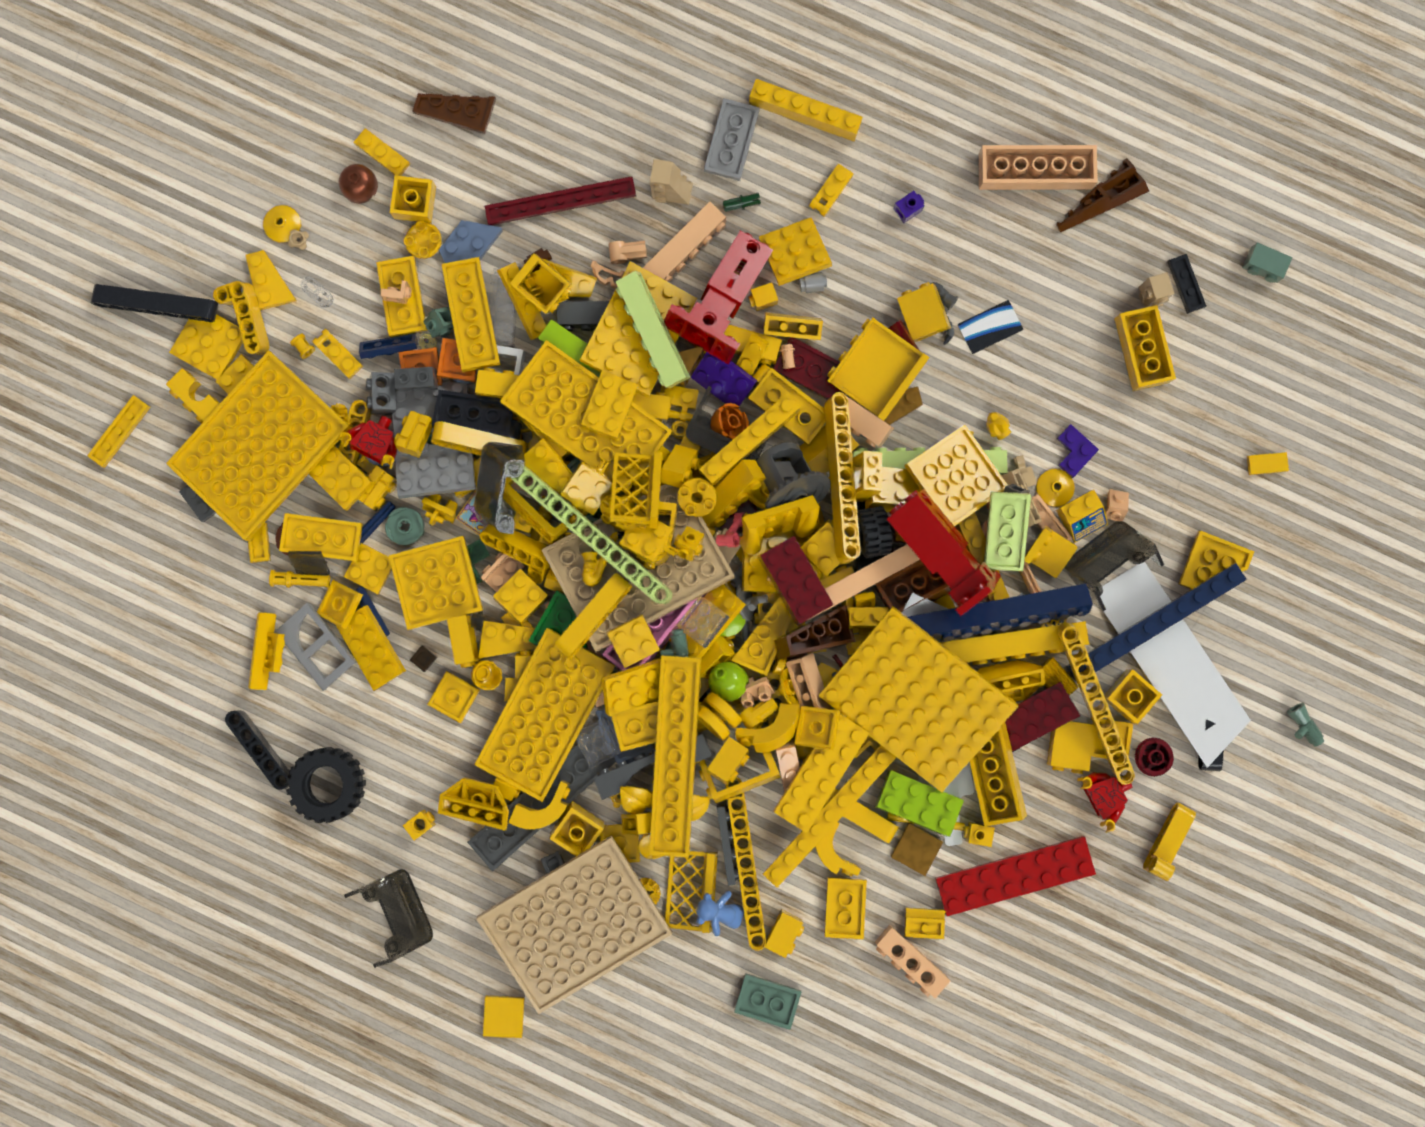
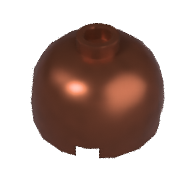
(358, 183)

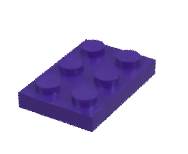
(727, 381)

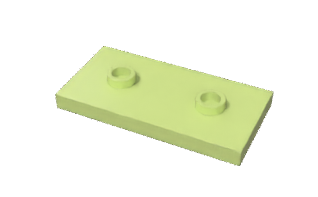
(1007, 531)

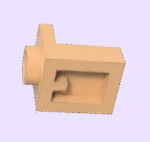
(394, 295)

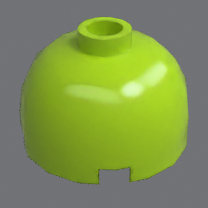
(728, 681)

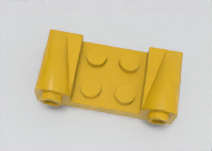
(796, 515)

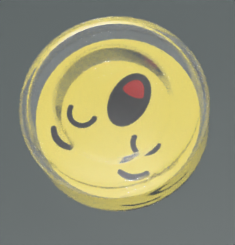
(426, 341)

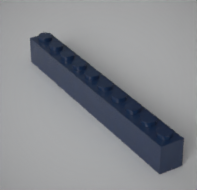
(1007, 613)
(1163, 618)

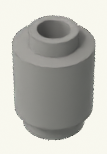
(813, 283)

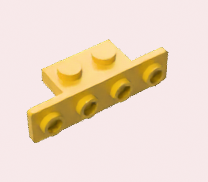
(266, 651)

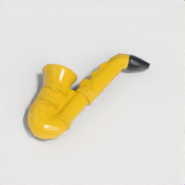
(594, 568)

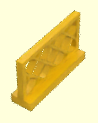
(652, 494)
(708, 886)

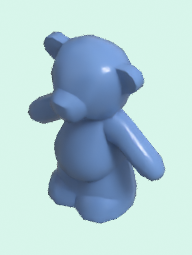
(729, 915)

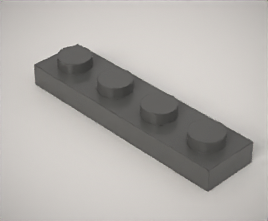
(726, 837)

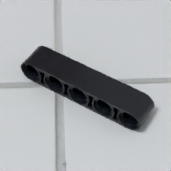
(251, 744)

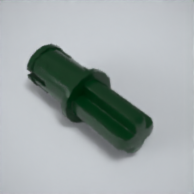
(741, 202)

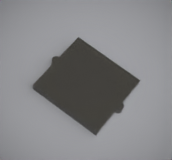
(309, 562)

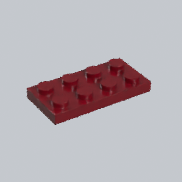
(810, 369)
(1040, 715)

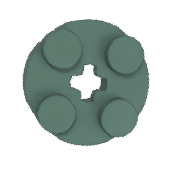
(395, 521)

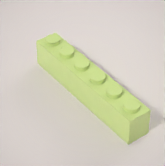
(652, 329)

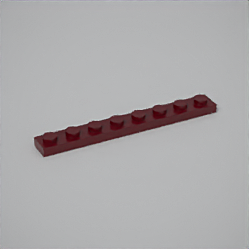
(560, 200)

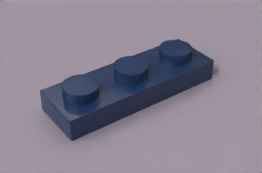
(387, 345)

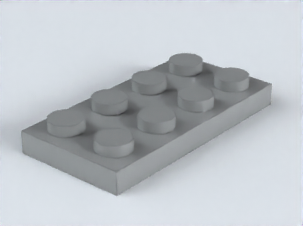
(731, 139)

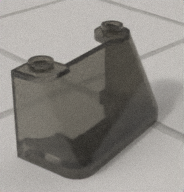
(496, 464)

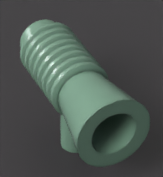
(678, 644)
(1306, 725)

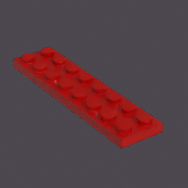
(1015, 876)

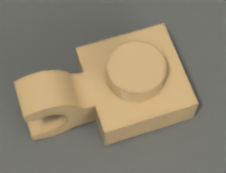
(1027, 473)

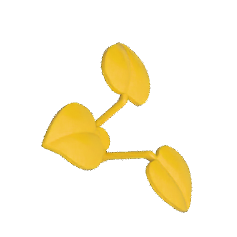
(637, 799)

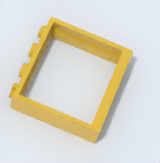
(532, 517)
(742, 787)

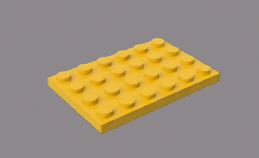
(616, 344)

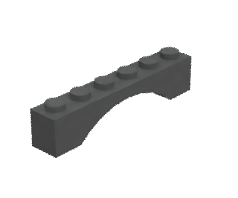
(609, 782)

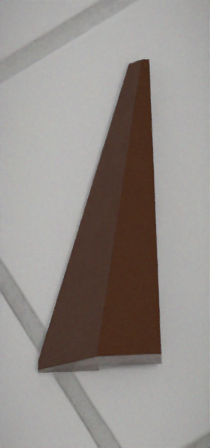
(1116, 190)

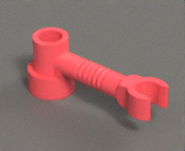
(731, 537)

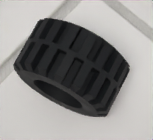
(874, 532)

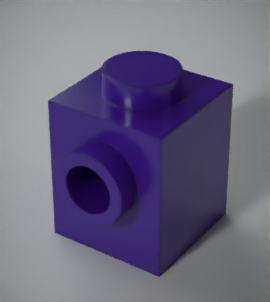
(909, 206)

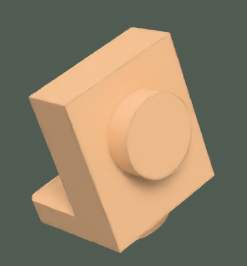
(1117, 505)

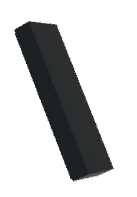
(1186, 283)

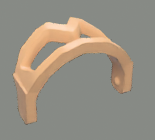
(597, 268)

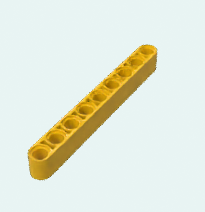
(838, 485)
(1102, 710)
(750, 871)

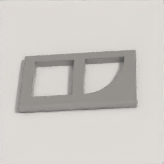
(291, 630)

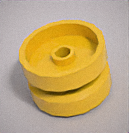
(719, 713)

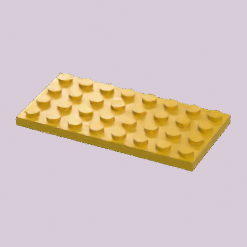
(554, 398)
(544, 717)

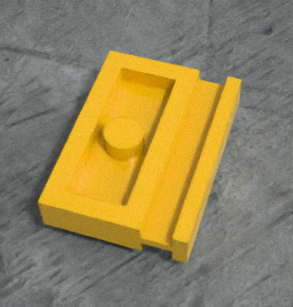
(924, 923)

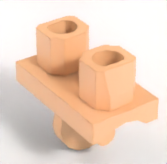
(756, 690)

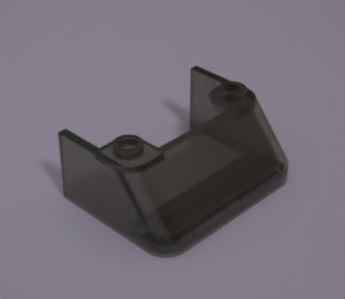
(700, 432)
(1106, 554)
(402, 911)

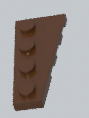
(465, 112)

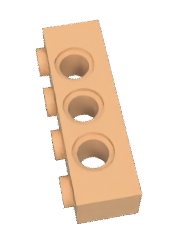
(937, 979)

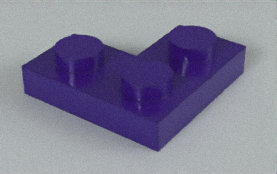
(1080, 450)

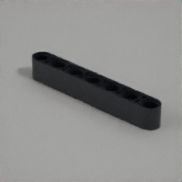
(154, 303)

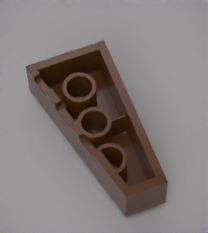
(820, 634)

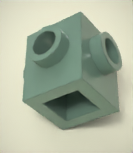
(439, 322)

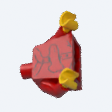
(372, 441)
(1105, 797)

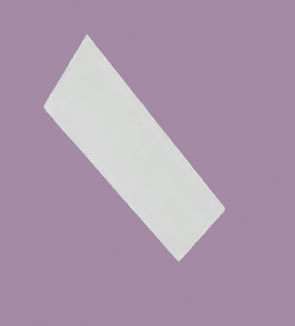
(1176, 665)

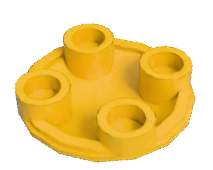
(423, 240)

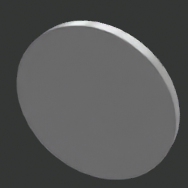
(751, 602)

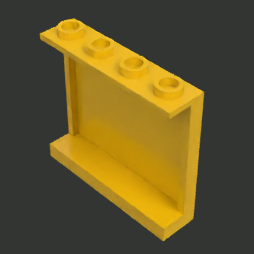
(877, 368)

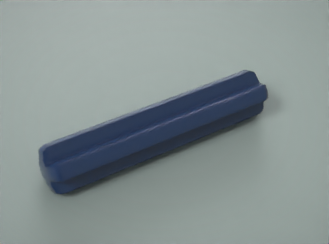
(376, 520)
(365, 600)

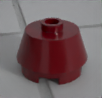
(1154, 757)

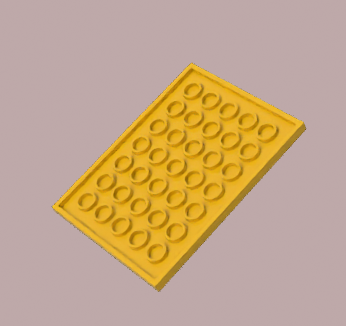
(258, 445)
(918, 699)

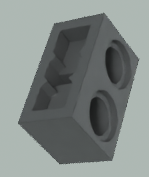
(386, 393)

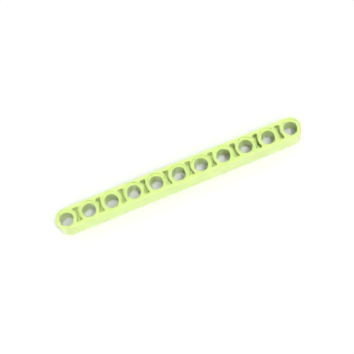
(593, 539)

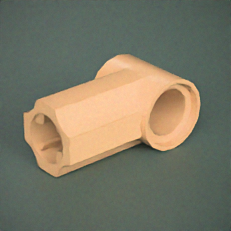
(621, 251)

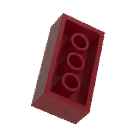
(795, 580)

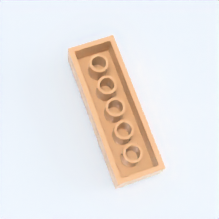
(1037, 167)

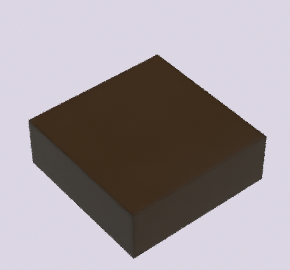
(423, 658)

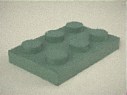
(767, 1001)

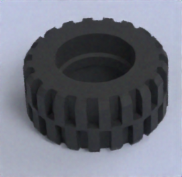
(301, 790)

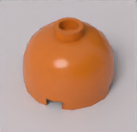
(729, 421)

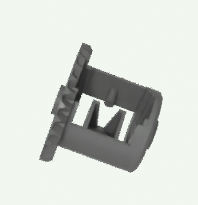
(790, 476)

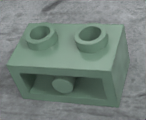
(1267, 263)

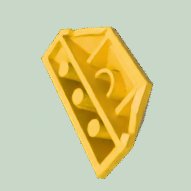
(1015, 678)
(475, 803)

